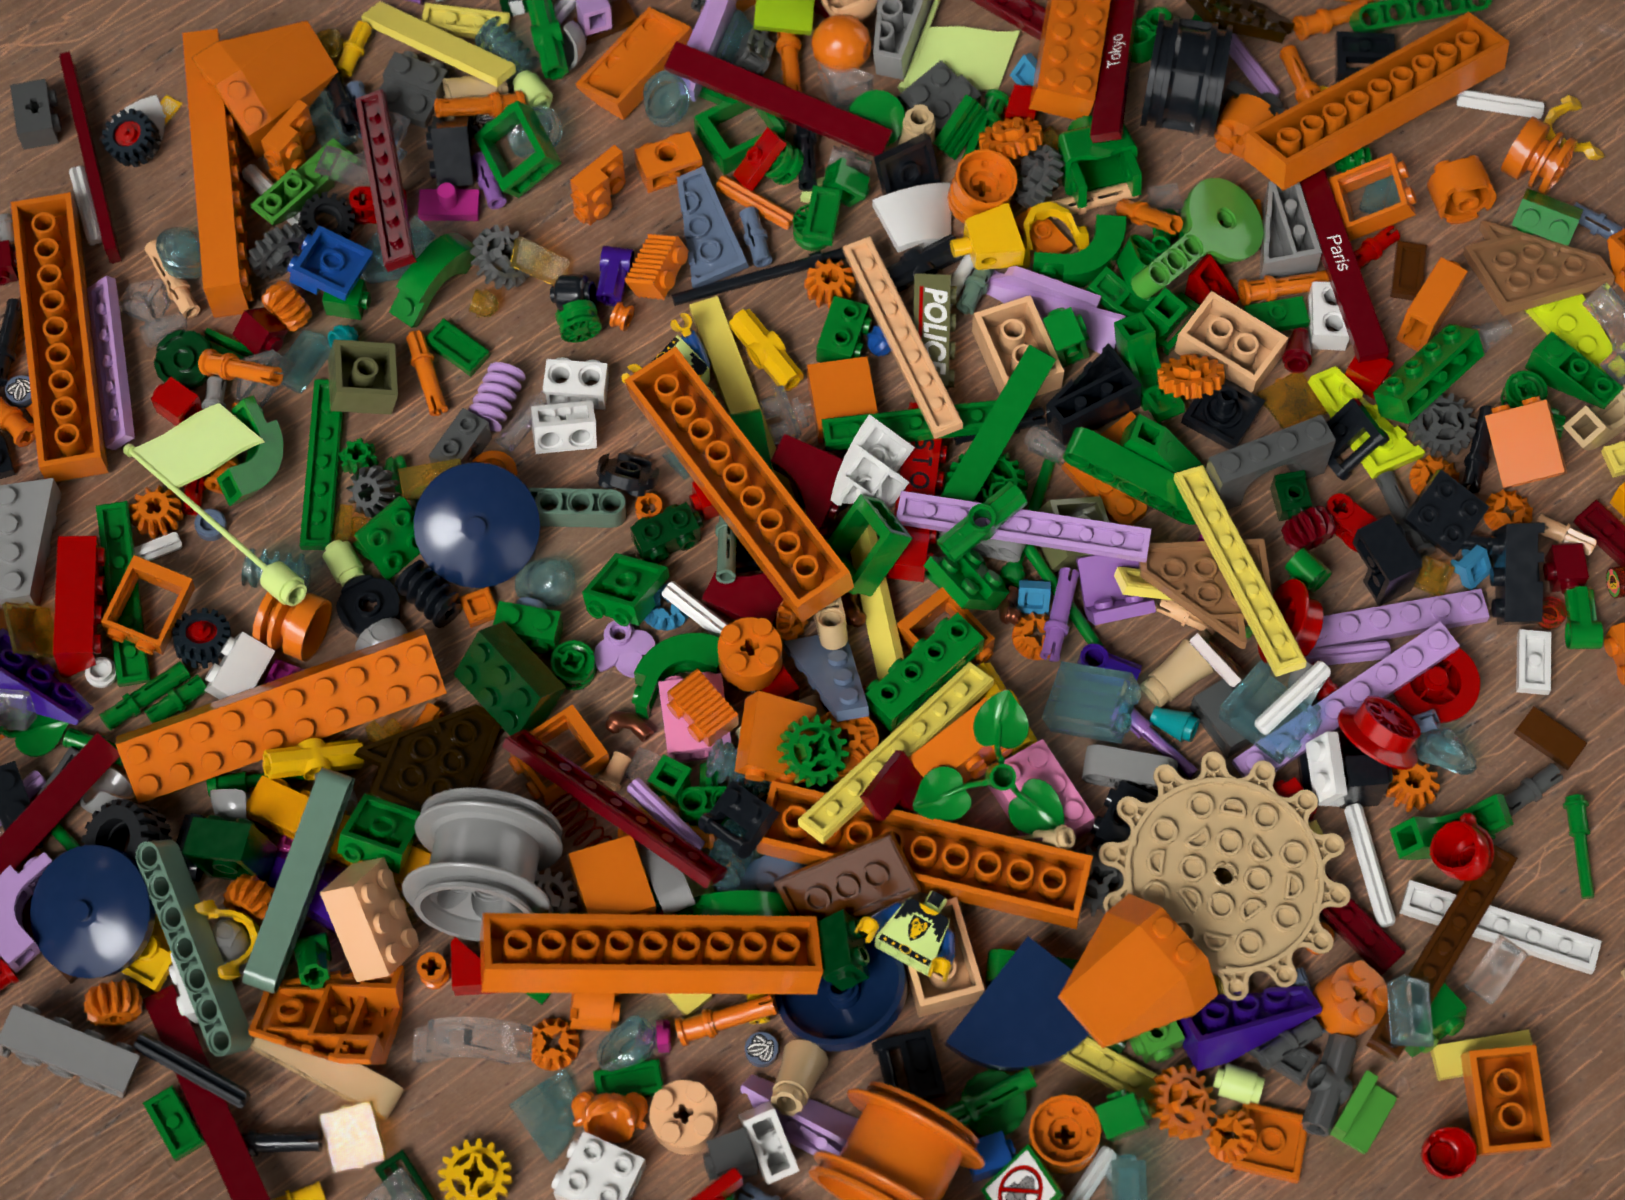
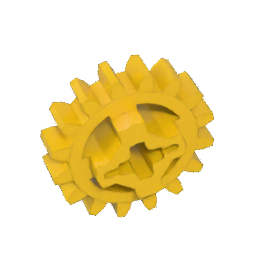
(460, 1174)

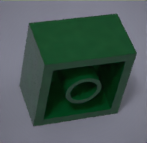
(229, 848)

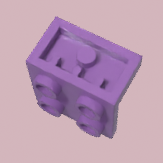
(1102, 594)

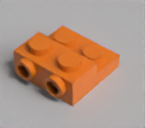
(288, 139)
(595, 184)

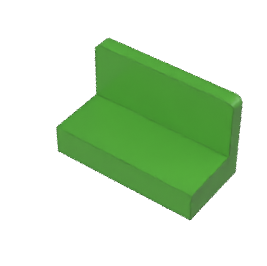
(1364, 1114)

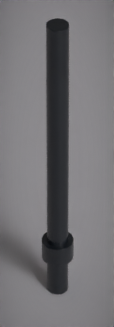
(757, 276)

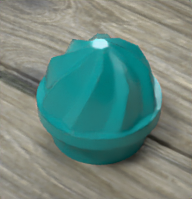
(342, 332)

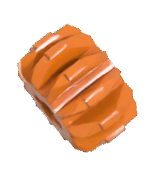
(829, 281)
(287, 305)
(145, 514)
(1413, 796)
(249, 897)
(113, 1003)

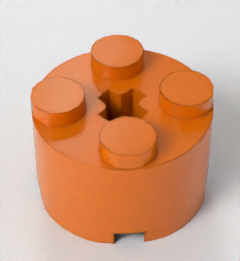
(1236, 119)
(1461, 189)
(746, 637)
(1351, 999)
(594, 1011)

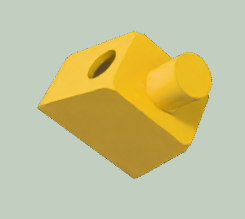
(991, 240)

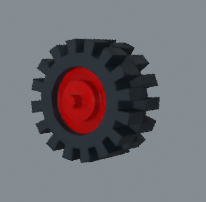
(131, 137)
(200, 637)

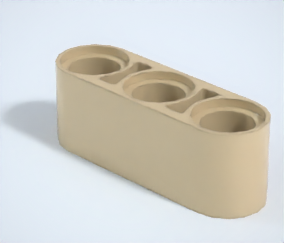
(832, 626)

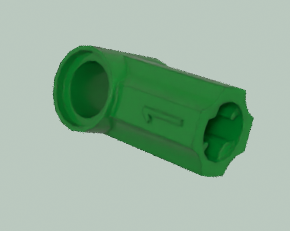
(1582, 627)
(312, 959)

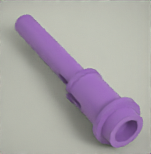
(1142, 728)

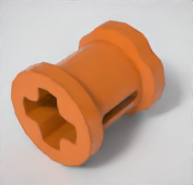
(440, 976)

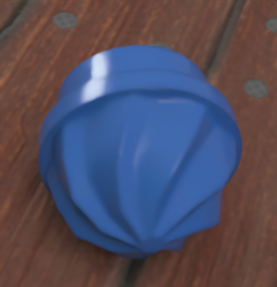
(877, 343)

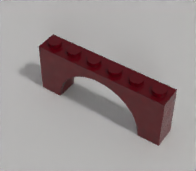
(814, 476)

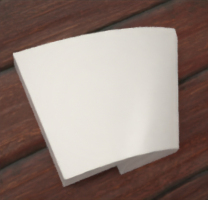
(915, 215)
(872, 465)

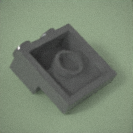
(413, 86)
(940, 92)

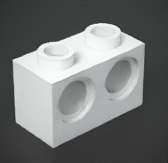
(1325, 315)
(577, 375)
(563, 427)

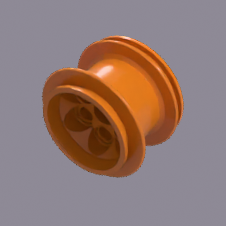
(896, 1149)

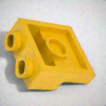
(154, 962)

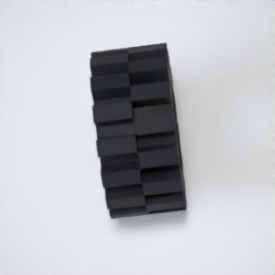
(330, 206)

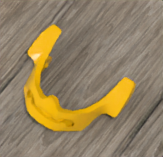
(1571, 103)
(1042, 212)
(231, 969)

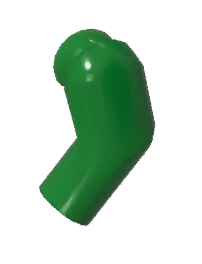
(393, 465)

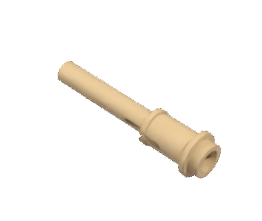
(1060, 837)

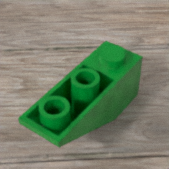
(1571, 372)
(1157, 445)

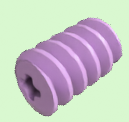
(496, 392)

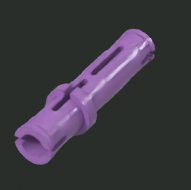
(1057, 625)

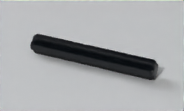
(192, 1070)

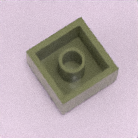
(362, 377)

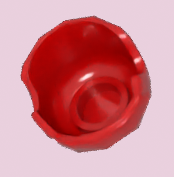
(1448, 1152)

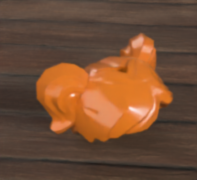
(610, 1115)

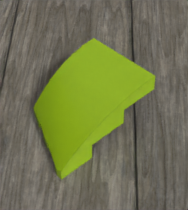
(784, 16)

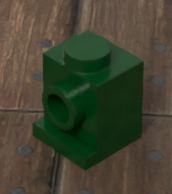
(1290, 485)

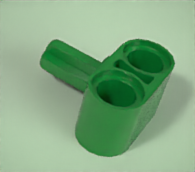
(1145, 34)
(1134, 257)
(1308, 569)
(703, 795)

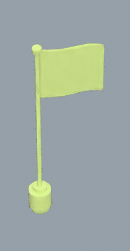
(966, 51)
(196, 450)

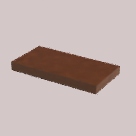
(851, 880)

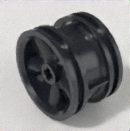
(1186, 75)

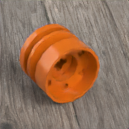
(1539, 156)
(982, 174)
(295, 628)
(861, 738)
(1080, 1121)

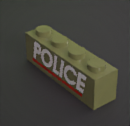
(935, 322)

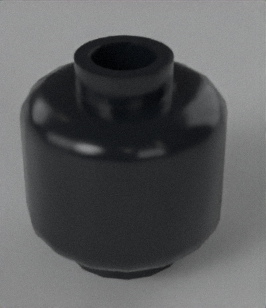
(572, 288)

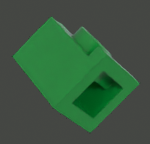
(848, 179)
(669, 779)

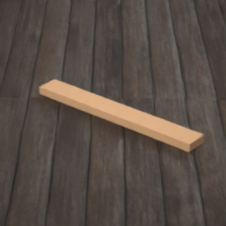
(902, 338)

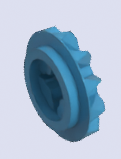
(660, 618)

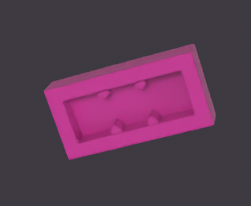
(449, 204)

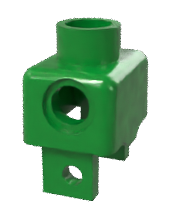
(1096, 165)

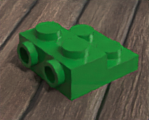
(968, 581)
(624, 589)
(379, 831)

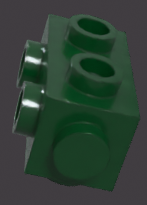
(666, 532)
(842, 950)

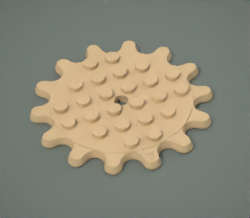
(1262, 842)

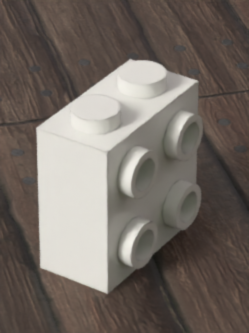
(598, 1171)

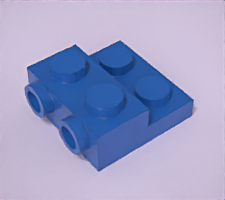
(329, 264)

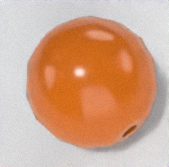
(841, 42)

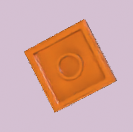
(1278, 1144)

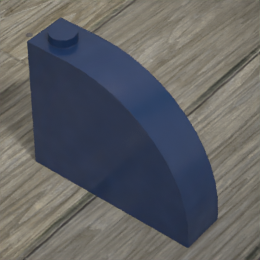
(1020, 1016)

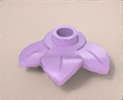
(622, 653)

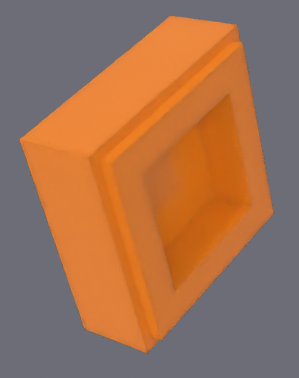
(479, 606)

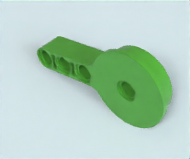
(1203, 234)

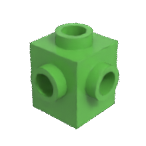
(1158, 1043)

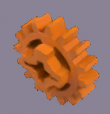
(1012, 137)
(1191, 376)
(1182, 1102)

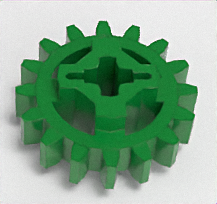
(827, 751)

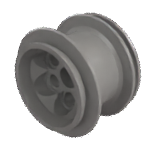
(481, 858)

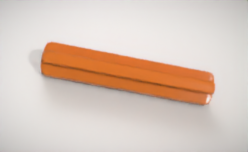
(752, 199)

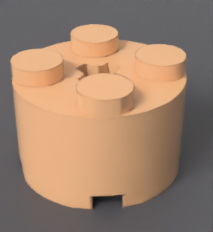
(665, 1115)

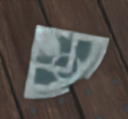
(548, 1114)

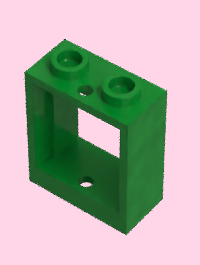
(726, 158)
(535, 166)
(885, 552)

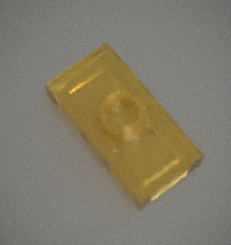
(538, 261)
(417, 478)

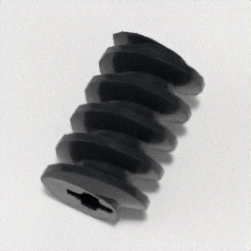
(428, 595)

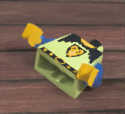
(690, 348)
(914, 934)

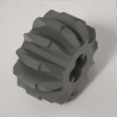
(371, 480)

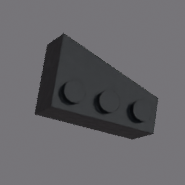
(1095, 397)
(1516, 574)

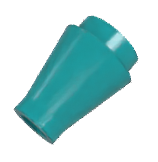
(1176, 723)

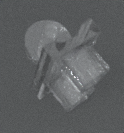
(790, 416)

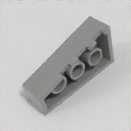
(897, 34)
(25, 537)
(68, 1050)

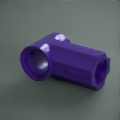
(614, 266)
(1107, 660)

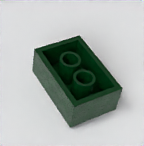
(509, 679)

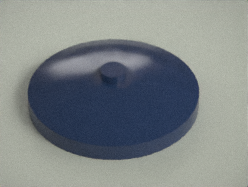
(476, 525)
(92, 912)
(852, 1016)

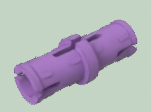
(487, 182)

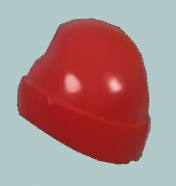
(1462, 849)

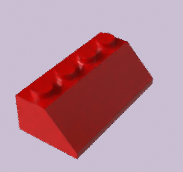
(77, 603)

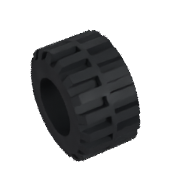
(121, 818)

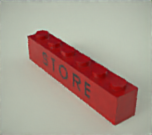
(923, 478)

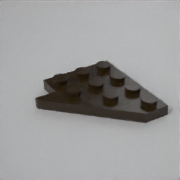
(1246, 16)
(432, 757)

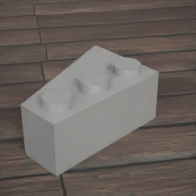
(1288, 234)

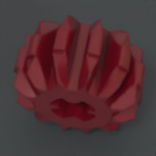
(1308, 529)

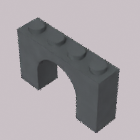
(1299, 447)

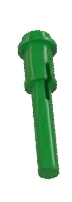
(240, 781)
(1579, 829)

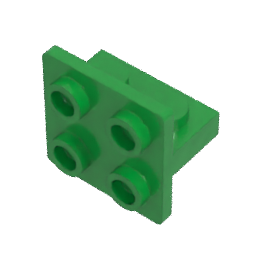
(389, 538)

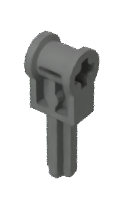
(754, 51)

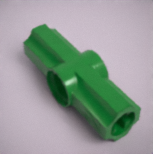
(547, 38)
(967, 534)

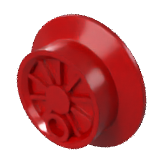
(1301, 614)
(1447, 688)
(1382, 731)

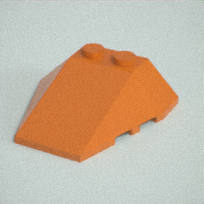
(266, 75)
(1137, 974)
(335, 1022)

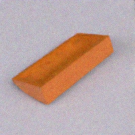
(638, 54)

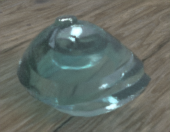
(666, 99)
(519, 140)
(180, 252)
(547, 580)
(1446, 750)
(627, 1044)

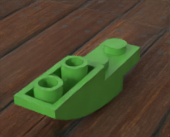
(293, 189)

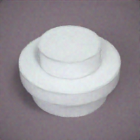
(101, 674)

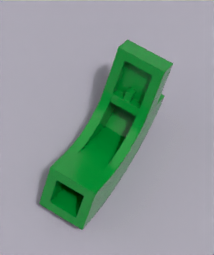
(434, 266)
(1084, 266)
(1121, 299)
(1138, 350)
(262, 460)
(669, 658)
(1415, 835)
(738, 903)

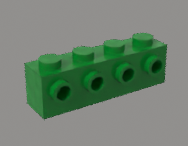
(1428, 373)
(923, 671)

